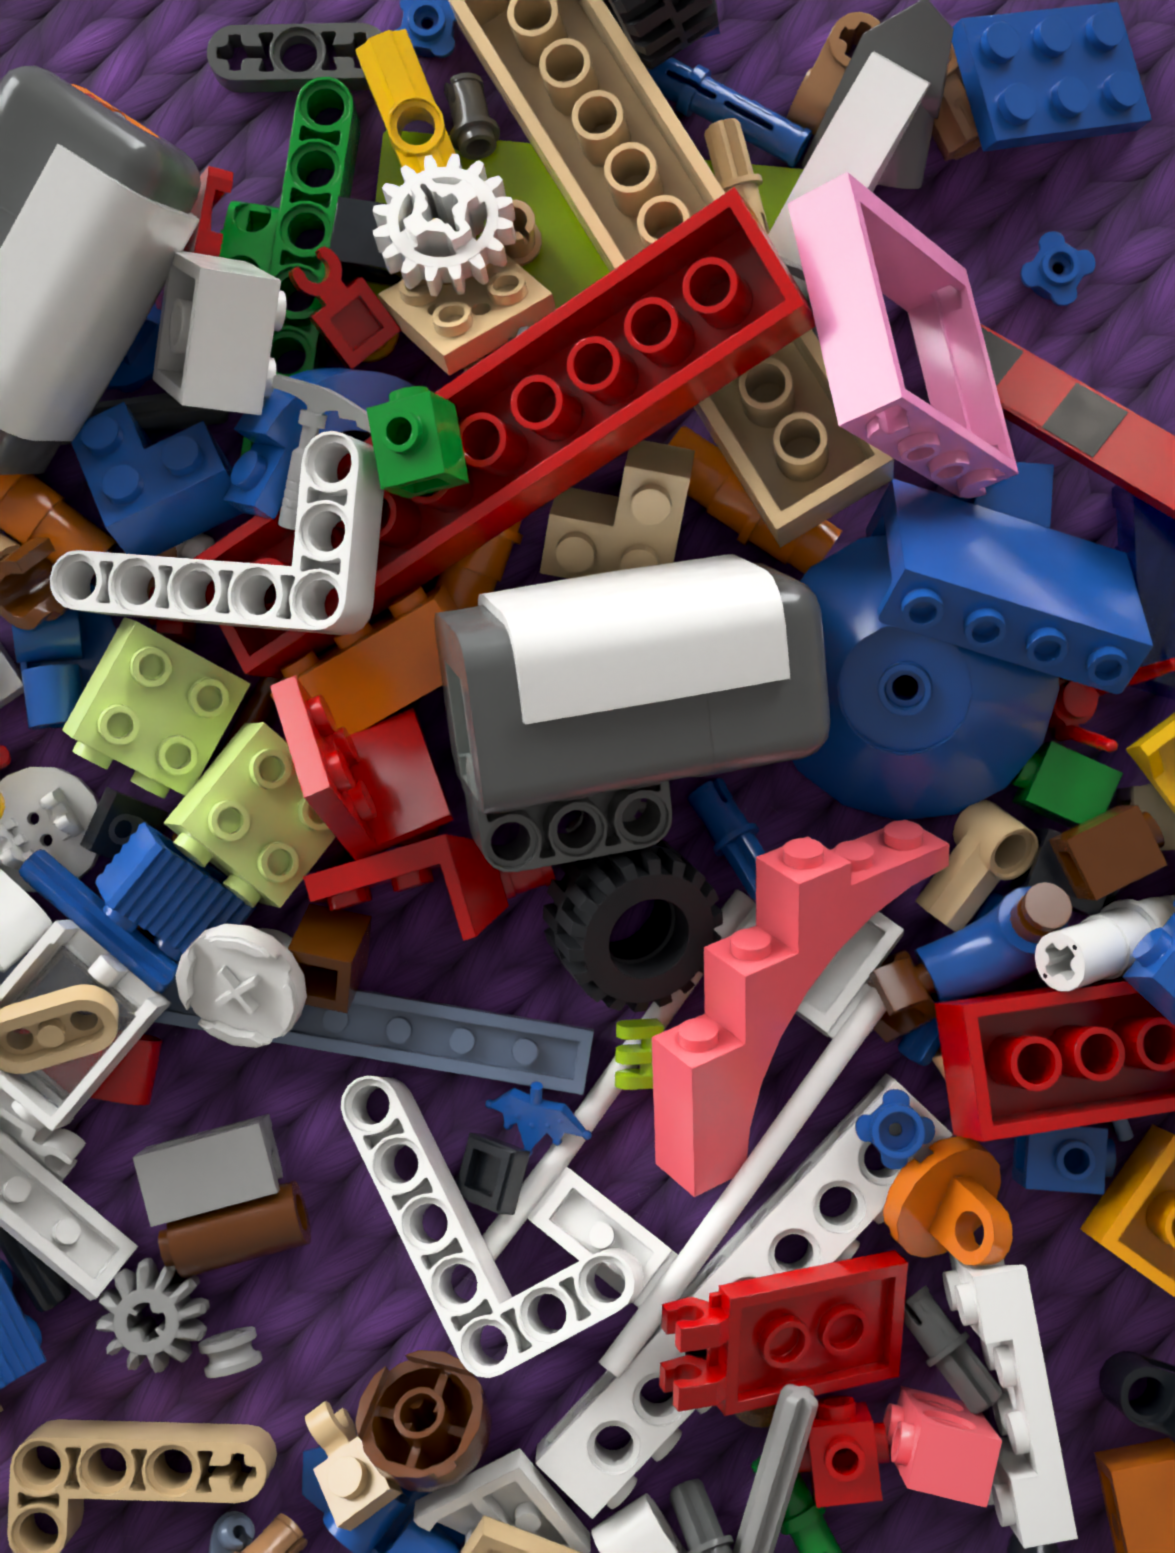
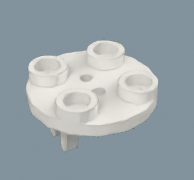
(64, 812)

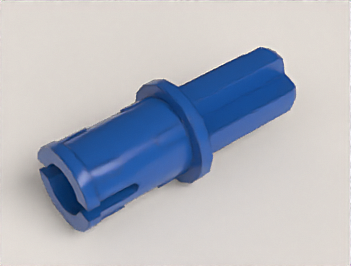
(729, 830)

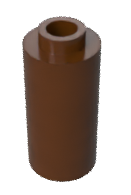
(237, 1232)

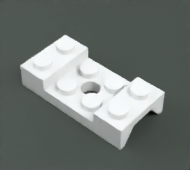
(1030, 1471)

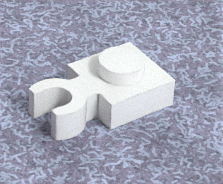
(51, 1149)

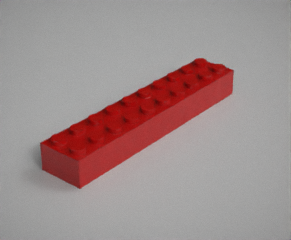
(563, 405)

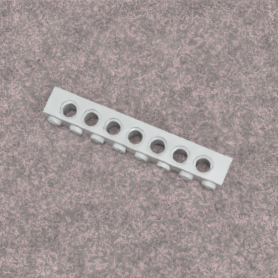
(605, 1476)

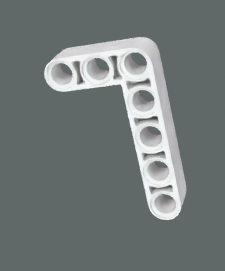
(242, 586)
(465, 1245)

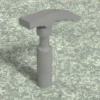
(313, 418)

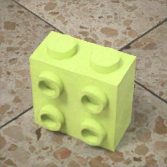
(154, 710)
(252, 819)

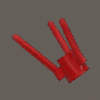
(1078, 703)

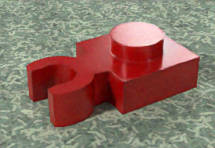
(350, 316)

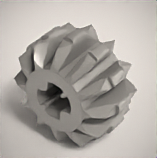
(141, 1333)

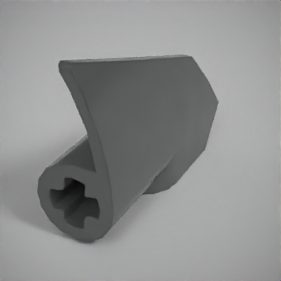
(920, 43)

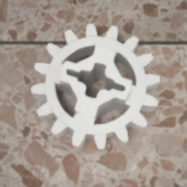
(431, 246)

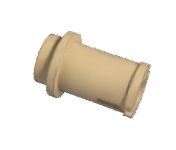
(526, 248)

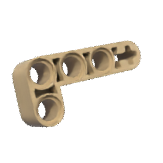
(147, 1476)

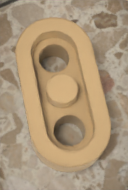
(56, 1028)

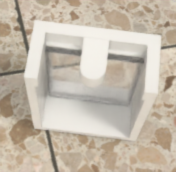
(58, 961)

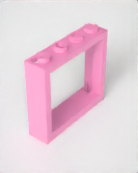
(851, 255)

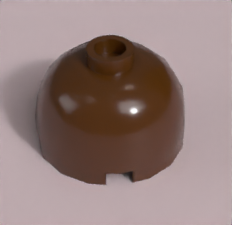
(424, 1421)

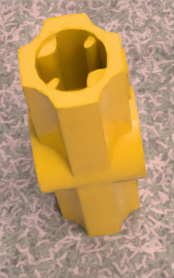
(403, 97)

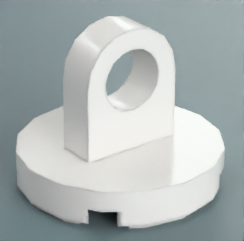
(242, 984)

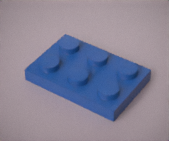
(1049, 75)

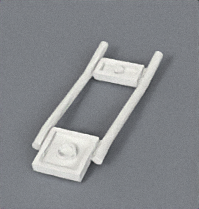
(587, 1222)

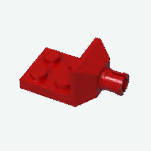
(364, 785)
(474, 886)

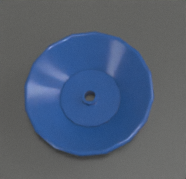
(924, 751)

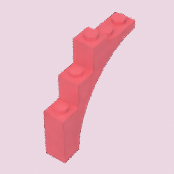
(755, 981)

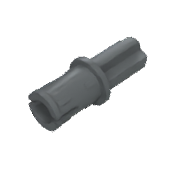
(950, 1352)
(698, 1519)

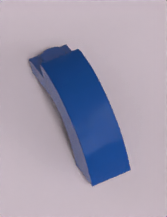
(262, 471)

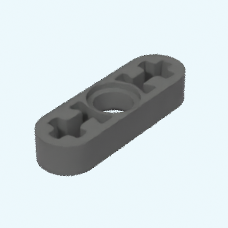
(280, 37)

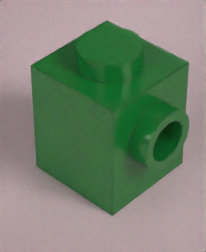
(417, 443)

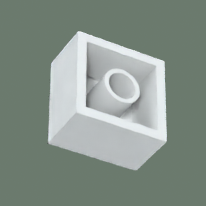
(218, 333)

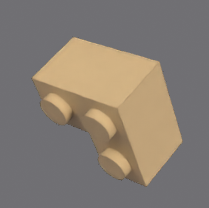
(612, 533)

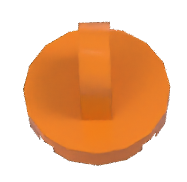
(945, 1200)

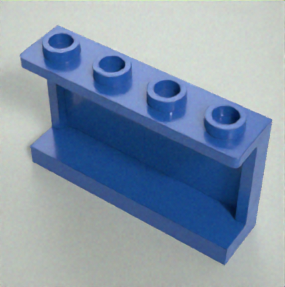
(1010, 588)

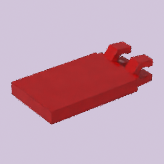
(797, 1327)

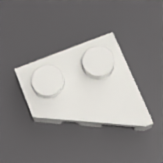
(509, 1492)

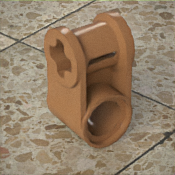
(823, 79)

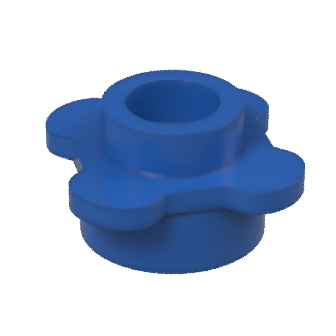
(431, 42)
(1053, 286)
(913, 1134)

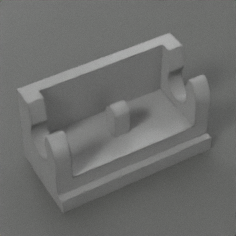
(209, 1170)

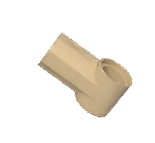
(988, 850)

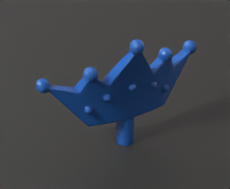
(537, 1116)

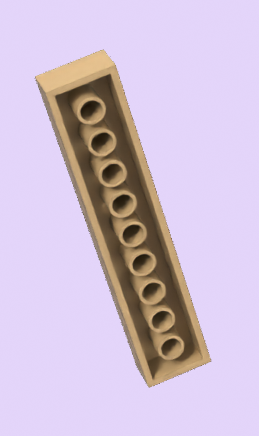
(629, 183)

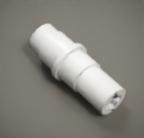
(1100, 944)

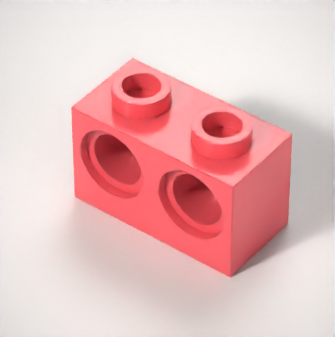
(942, 1446)

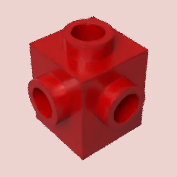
(845, 1453)

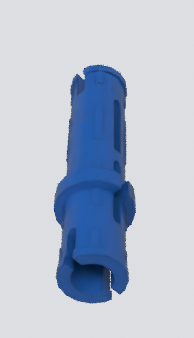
(700, 94)

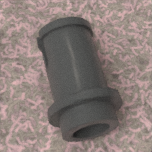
(473, 128)

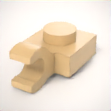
(347, 1477)

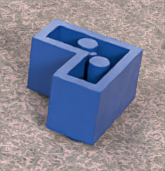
(152, 492)

